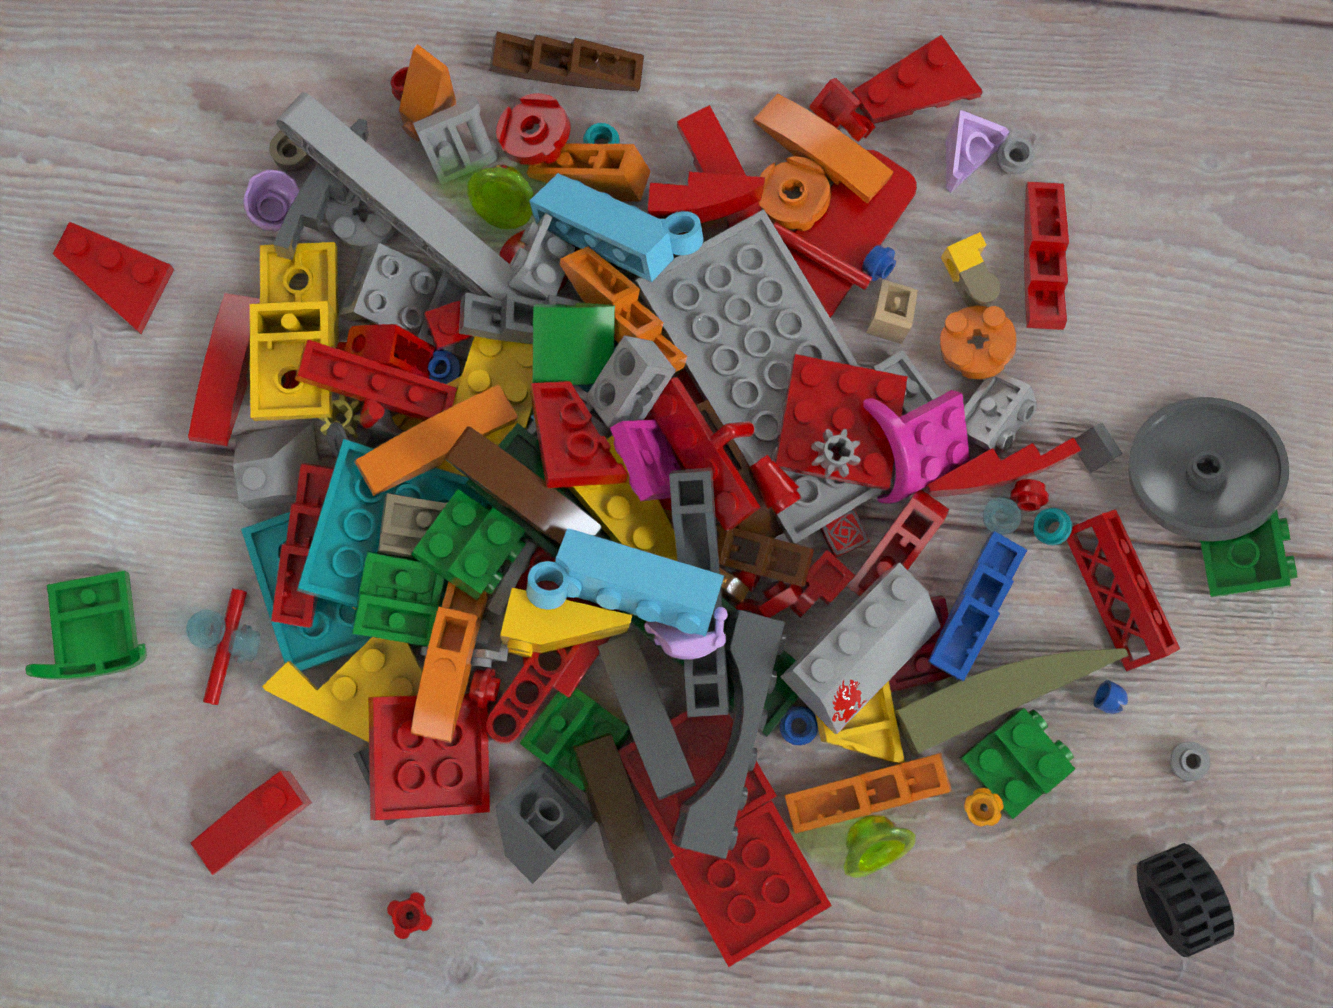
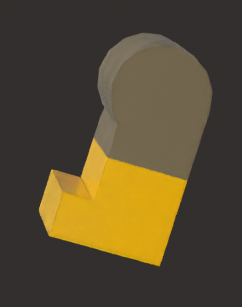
(970, 273)

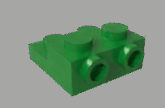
(470, 545)
(1250, 561)
(1019, 761)

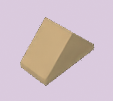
(893, 312)

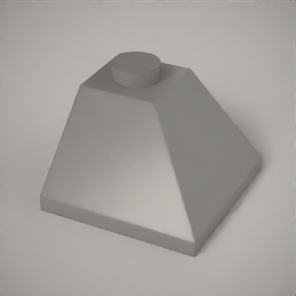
(270, 464)

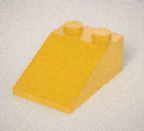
(544, 630)

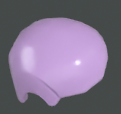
(269, 198)

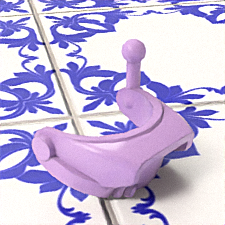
(685, 645)

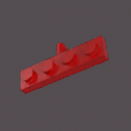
(372, 383)
(702, 448)

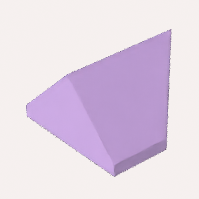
(970, 145)

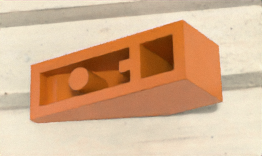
(425, 91)
(603, 167)

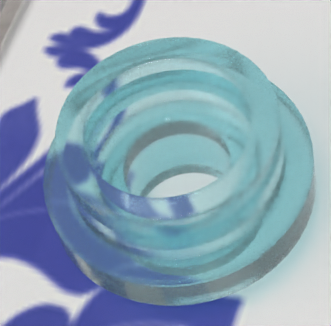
(1009, 507)
(196, 629)
(244, 644)

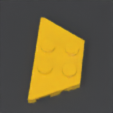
(870, 731)

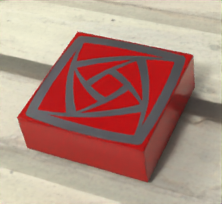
(845, 534)

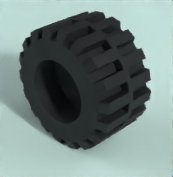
(1185, 900)

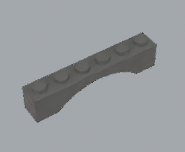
(698, 546)
(710, 813)

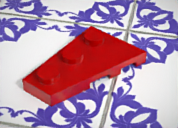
(918, 81)
(115, 272)
(569, 441)

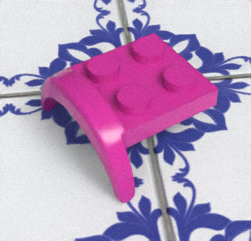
(923, 442)
(646, 457)

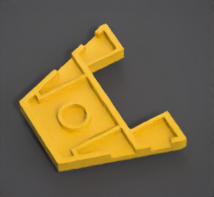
(375, 670)

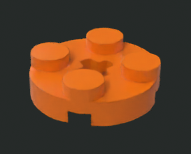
(814, 192)
(984, 322)

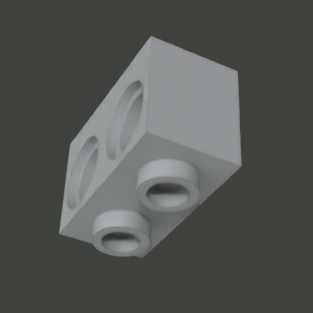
(630, 381)

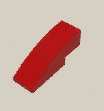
(705, 195)

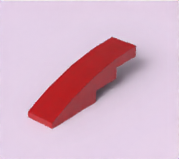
(713, 152)
(1045, 255)
(223, 373)
(990, 472)
(291, 605)

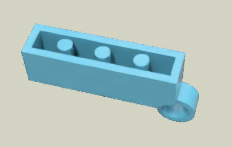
(615, 229)
(628, 582)

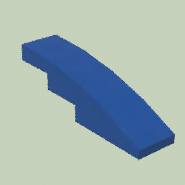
(977, 606)

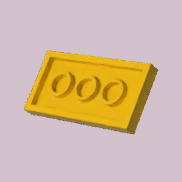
(495, 364)

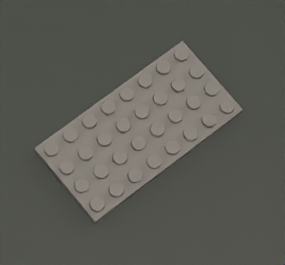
(740, 320)

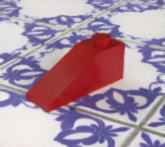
(902, 540)
(251, 821)

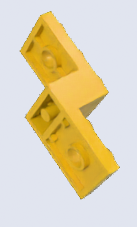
(285, 323)

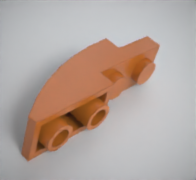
(447, 664)

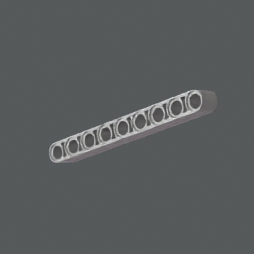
(396, 198)

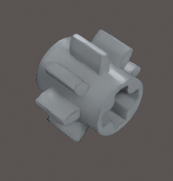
(825, 454)

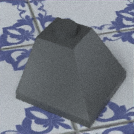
(540, 822)

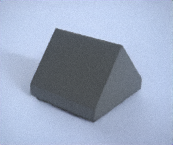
(1097, 447)

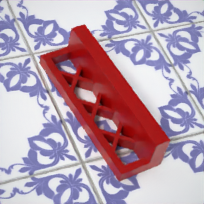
(1134, 587)

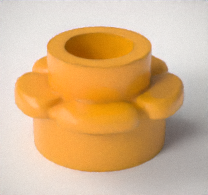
(979, 817)

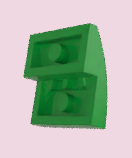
(572, 342)
(397, 599)
(566, 724)

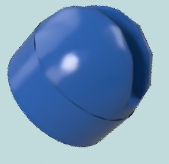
(1109, 697)

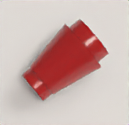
(774, 485)

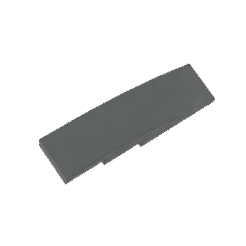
(311, 202)
(503, 319)
(646, 716)

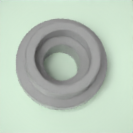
(1020, 147)
(1179, 765)

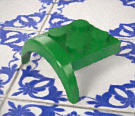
(91, 628)

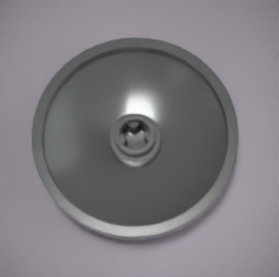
(1208, 469)

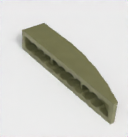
(989, 694)

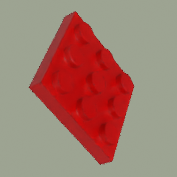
(832, 397)
(703, 745)
(425, 775)
(756, 890)

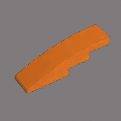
(819, 141)
(603, 284)
(429, 442)
(868, 793)

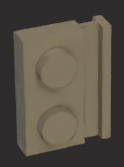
(405, 523)

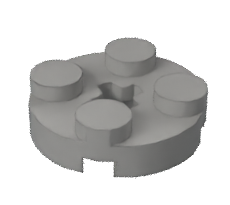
(351, 229)

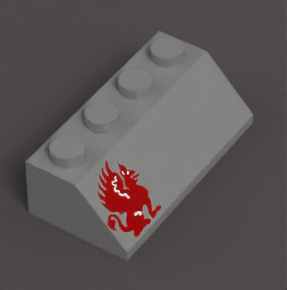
(864, 648)

